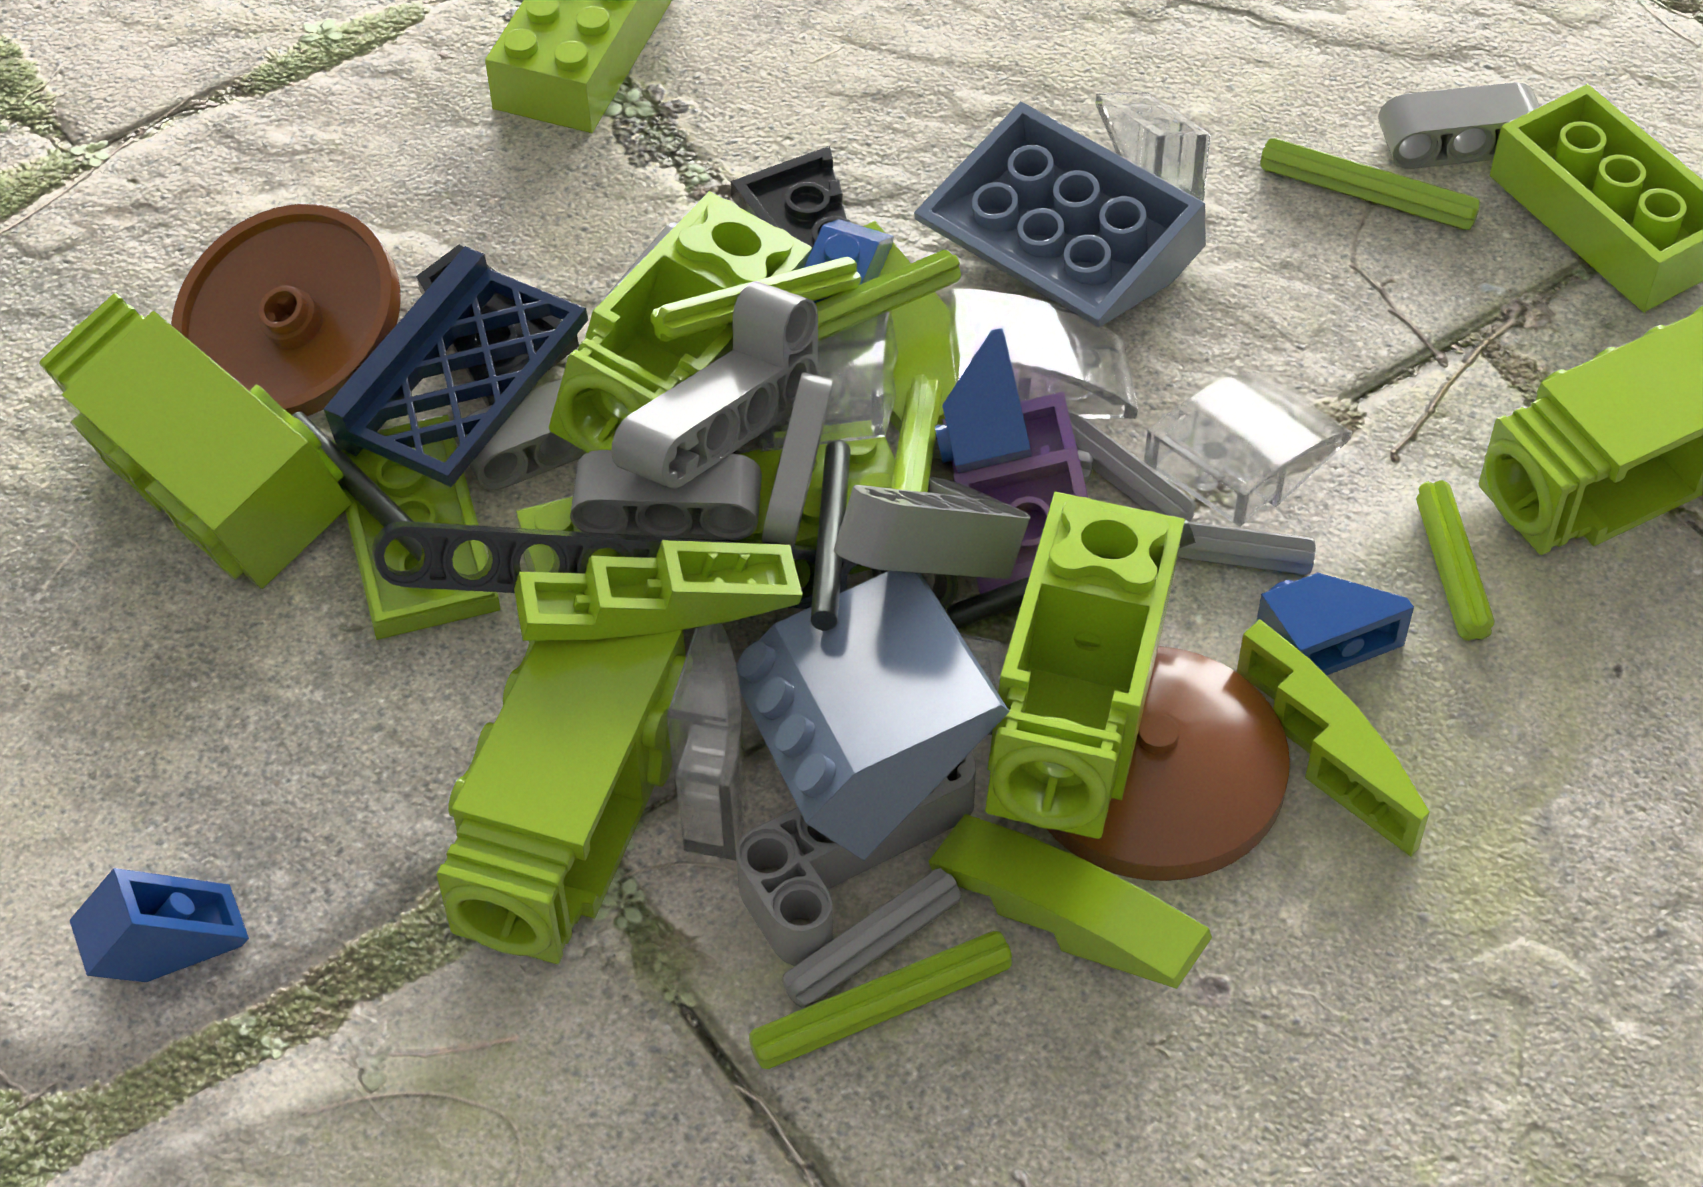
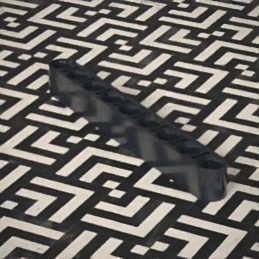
(570, 553)

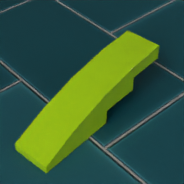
(678, 590)
(1345, 750)
(1077, 901)

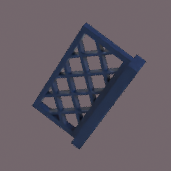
(418, 351)

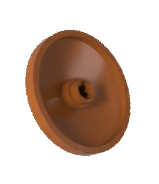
(291, 302)
(1199, 779)

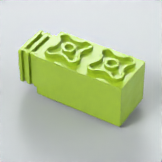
(621, 358)
(196, 442)
(1604, 442)
(1081, 663)
(558, 789)

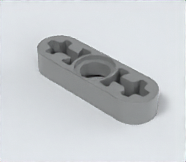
(797, 460)

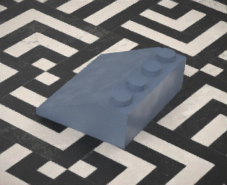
(1067, 216)
(868, 709)

